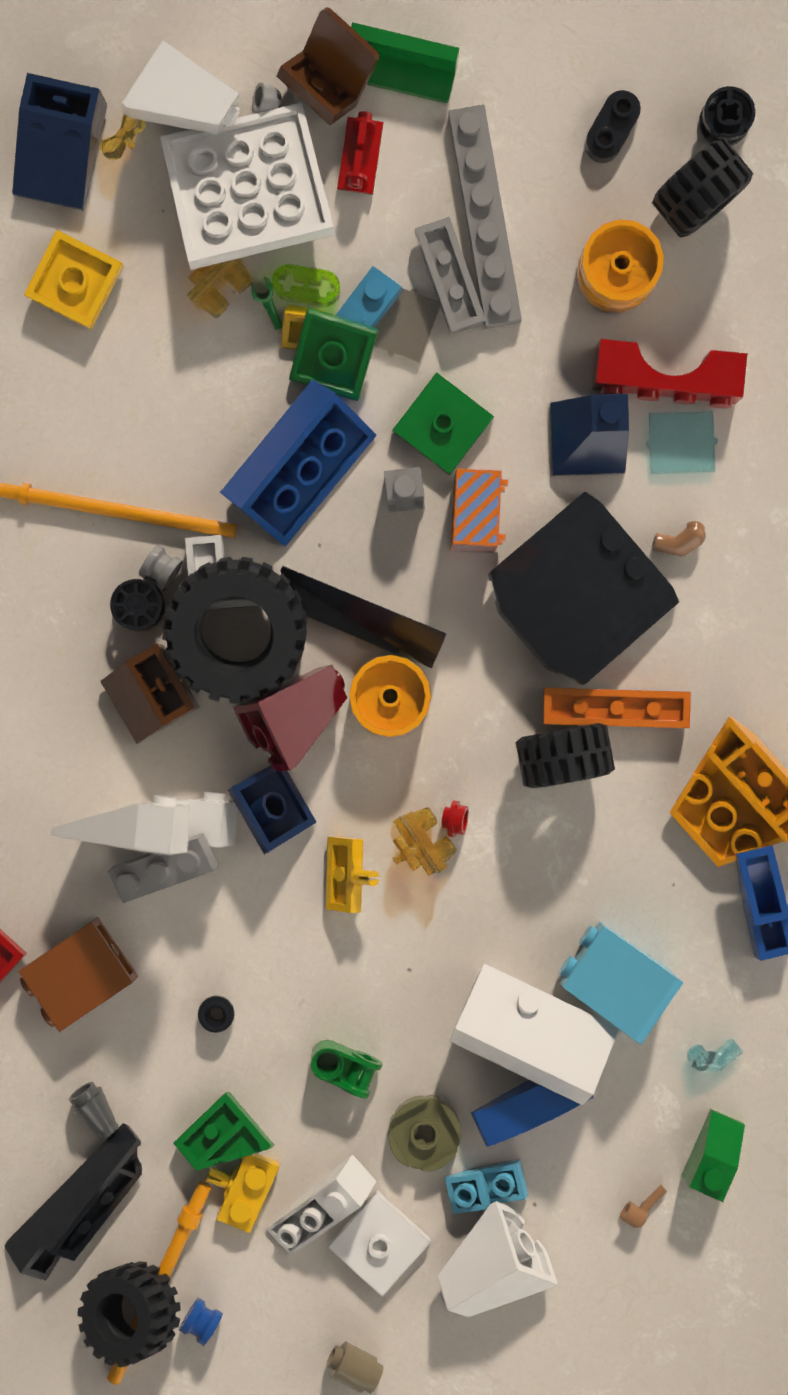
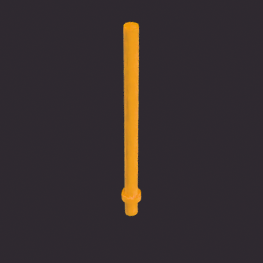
(27, 494)

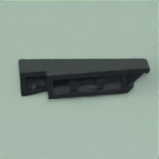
(366, 619)
(78, 1207)

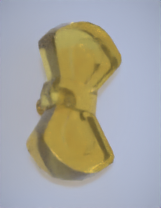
(115, 145)

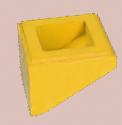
(292, 325)

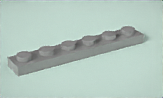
(484, 216)

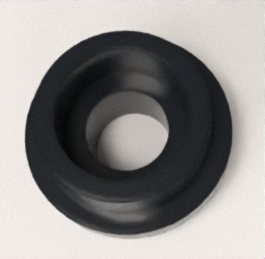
(216, 1025)

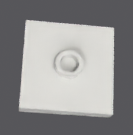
(379, 1243)

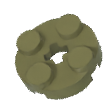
(418, 1153)

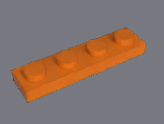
(616, 707)

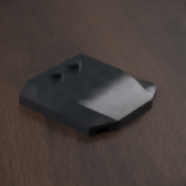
(580, 591)

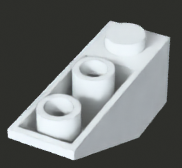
(323, 1205)

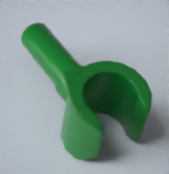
(266, 300)

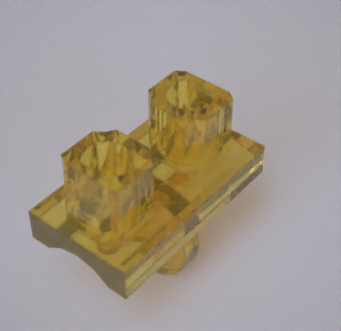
(206, 294)
(417, 847)

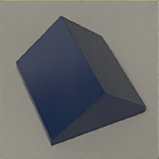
(271, 807)

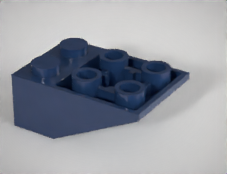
(57, 140)

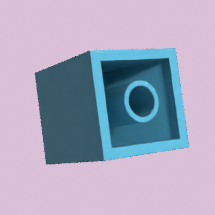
(619, 981)

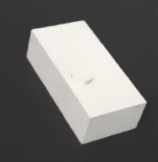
(534, 1034)

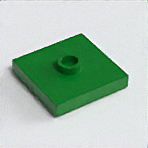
(333, 353)
(443, 423)

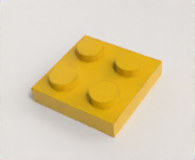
(74, 279)

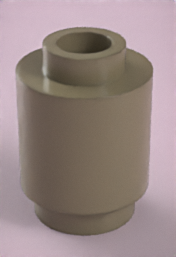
(354, 1368)

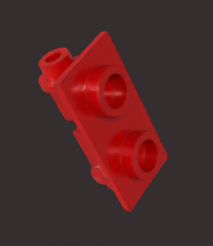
(360, 154)

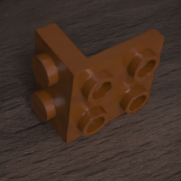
(330, 68)

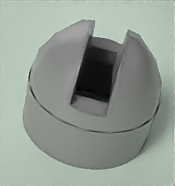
(266, 98)

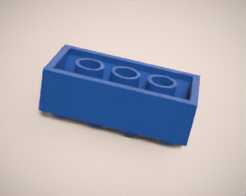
(299, 462)

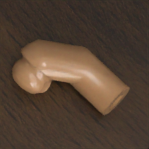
(683, 543)

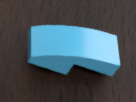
(483, 1185)

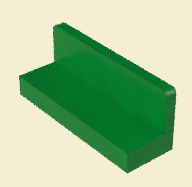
(411, 64)

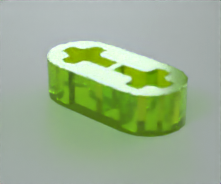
(306, 276)

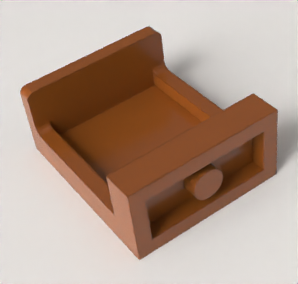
(77, 975)

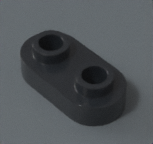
(614, 125)

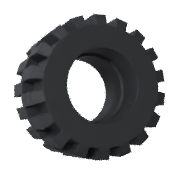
(702, 187)
(565, 755)
(104, 1319)

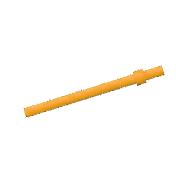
(188, 1220)

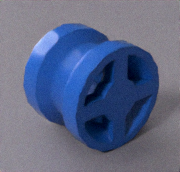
(200, 1321)

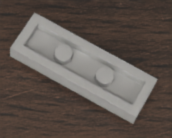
(449, 275)
(159, 871)

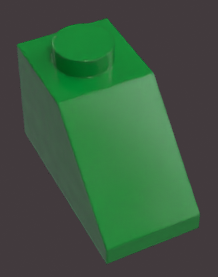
(715, 1156)

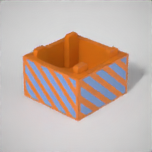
(477, 510)

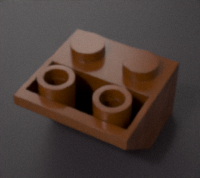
(149, 693)

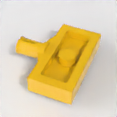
(346, 874)
(244, 1190)

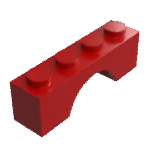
(622, 369)

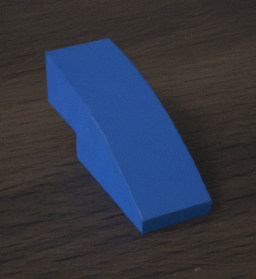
(763, 902)
(519, 1112)

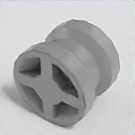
(160, 567)

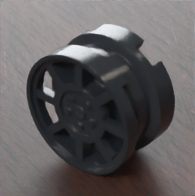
(727, 115)
(137, 605)

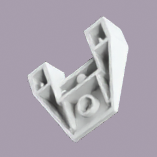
(159, 825)

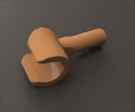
(636, 1215)

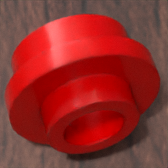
(455, 819)

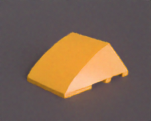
(735, 796)

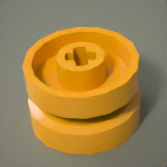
(639, 263)
(368, 699)

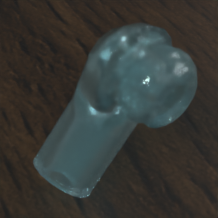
(713, 1060)

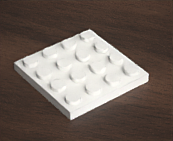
(247, 187)

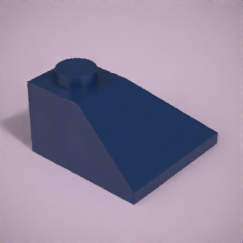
(589, 435)

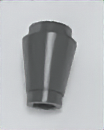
(93, 1109)

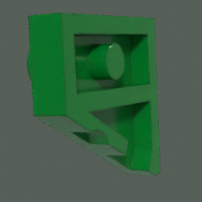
(222, 1135)

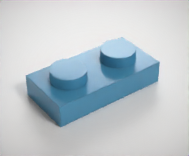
(371, 298)

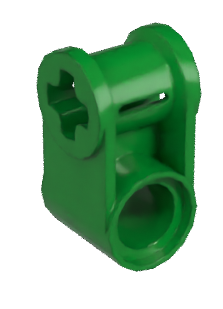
(347, 1068)

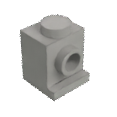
(404, 489)

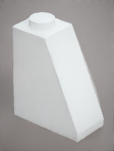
(181, 94)
(495, 1265)

